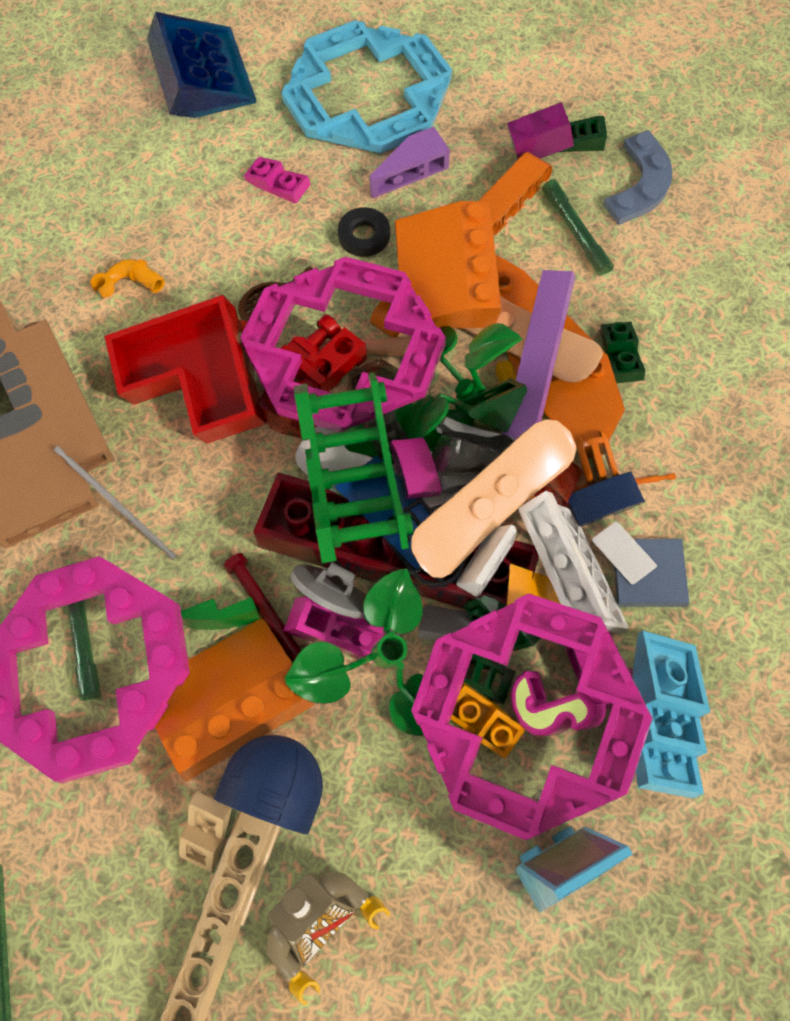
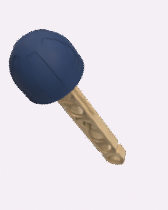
(272, 787)

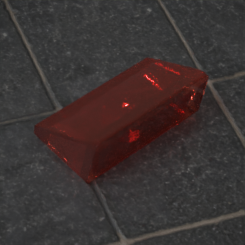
(563, 484)

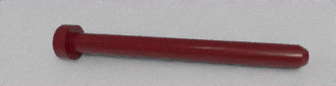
(237, 565)

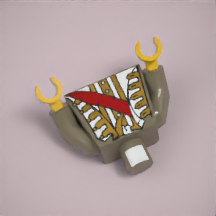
(309, 918)

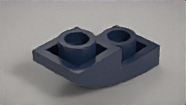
(606, 498)

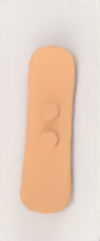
(576, 354)
(492, 497)

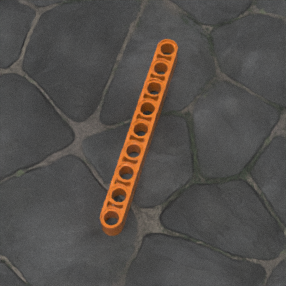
(505, 200)

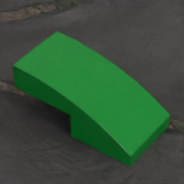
(209, 617)

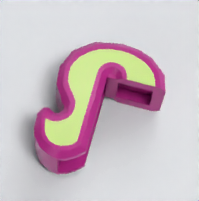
(555, 717)

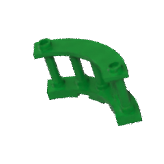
(321, 479)

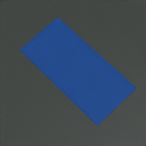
(376, 488)

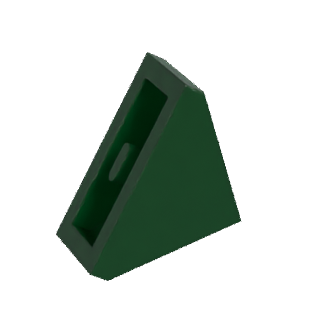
(495, 405)

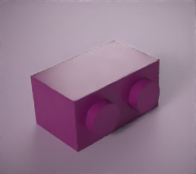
(541, 132)

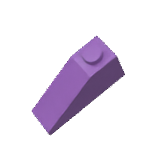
(411, 161)

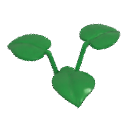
(485, 347)
(320, 670)

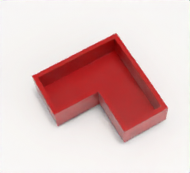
(192, 352)

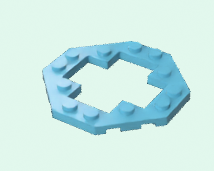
(349, 127)

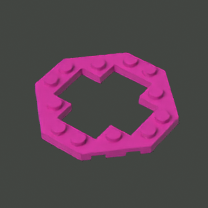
(314, 290)
(138, 704)
(564, 792)

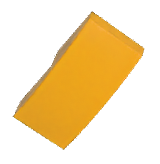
(487, 720)

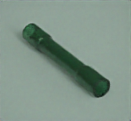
(593, 251)
(85, 669)

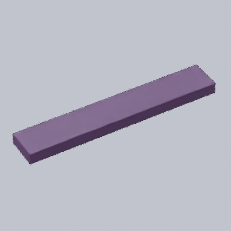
(542, 346)

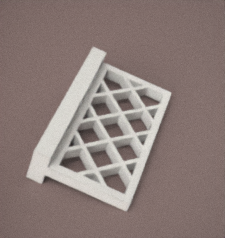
(570, 560)

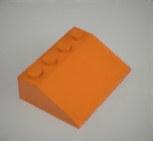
(452, 263)
(228, 700)

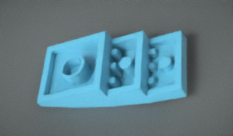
(675, 694)

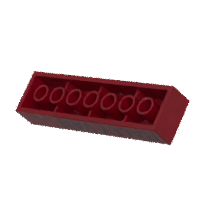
(290, 530)

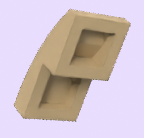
(205, 831)

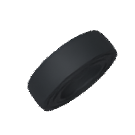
(359, 217)

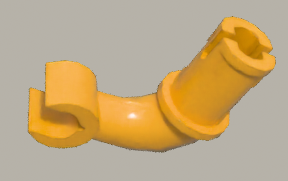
(134, 269)

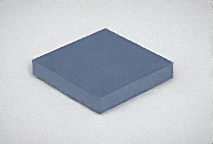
(662, 586)

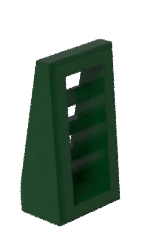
(594, 134)
(493, 667)

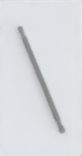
(115, 503)

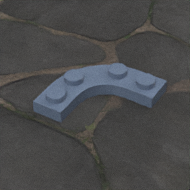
(654, 181)

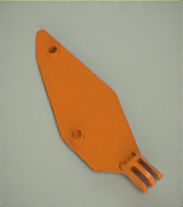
(586, 407)

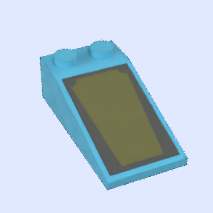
(568, 864)

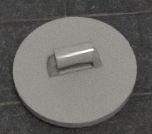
(330, 588)

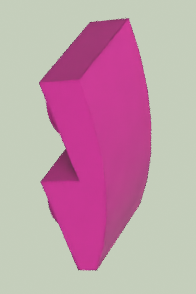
(272, 177)
(416, 468)

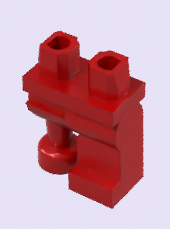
(327, 366)

